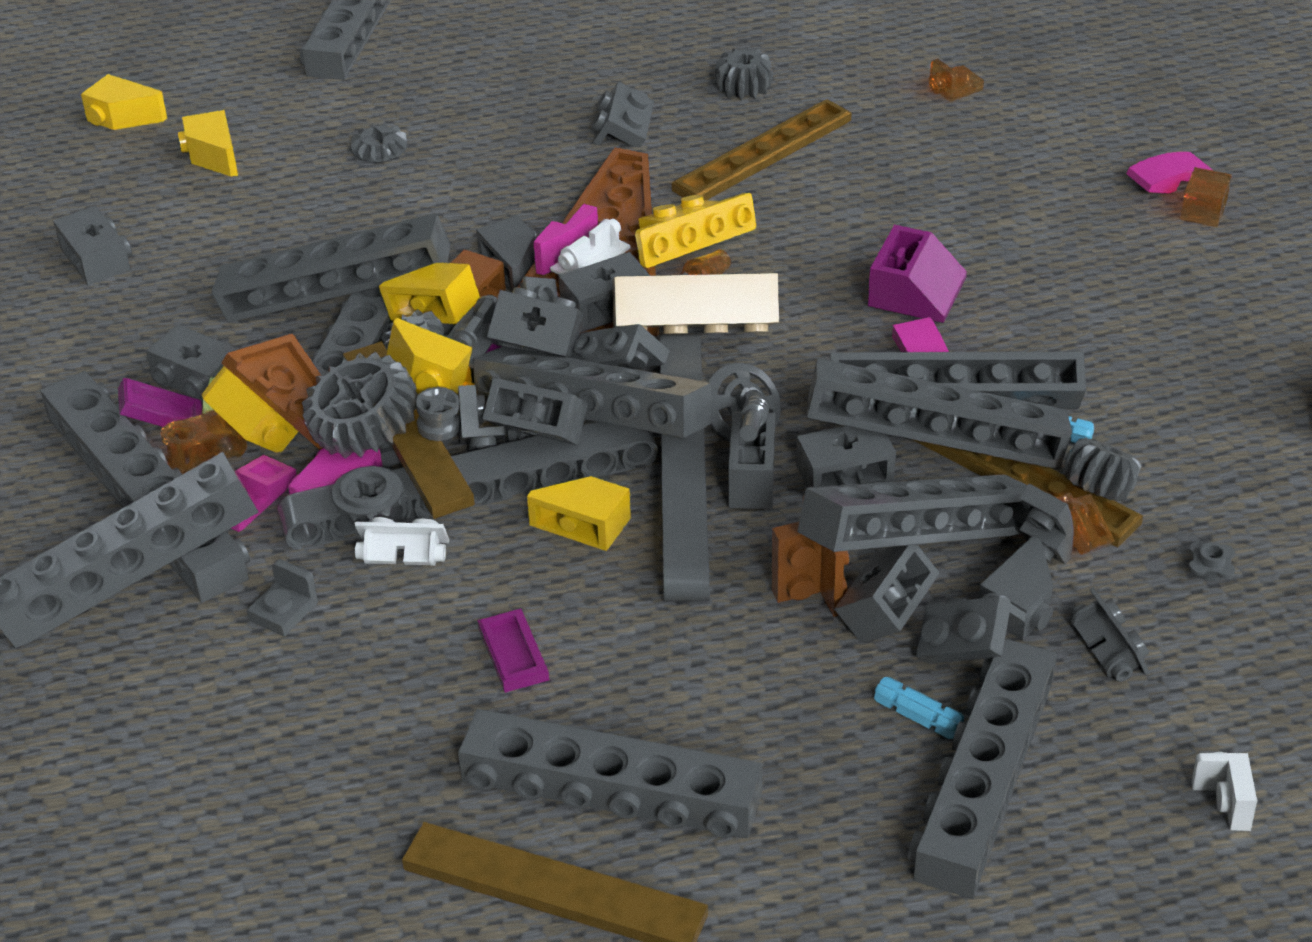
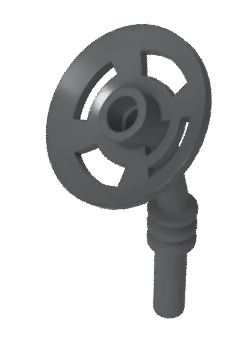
(749, 401)

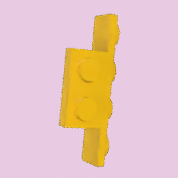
(692, 226)

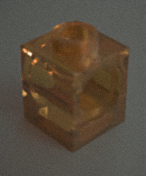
(1205, 197)

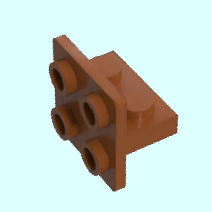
(806, 568)

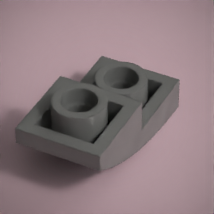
(1049, 521)

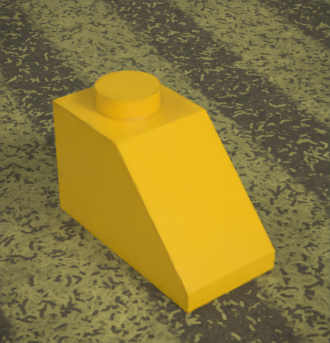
(122, 104)
(209, 142)
(439, 288)
(429, 356)
(248, 412)
(581, 510)

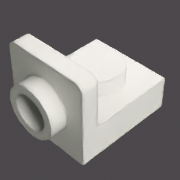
(1234, 786)

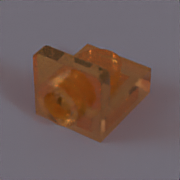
(953, 82)
(1089, 527)

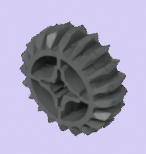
(360, 405)

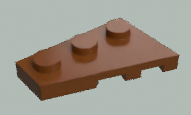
(279, 375)

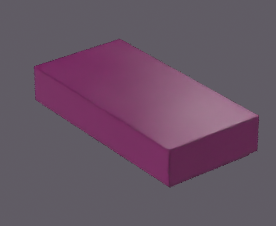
(155, 404)
(513, 650)

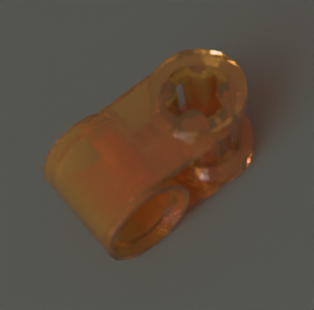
(200, 440)

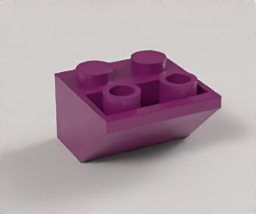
(915, 275)

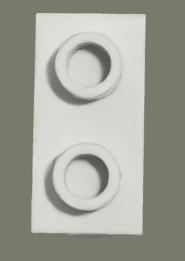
(601, 245)
(418, 540)

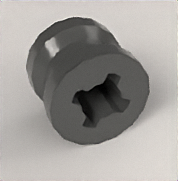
(438, 413)

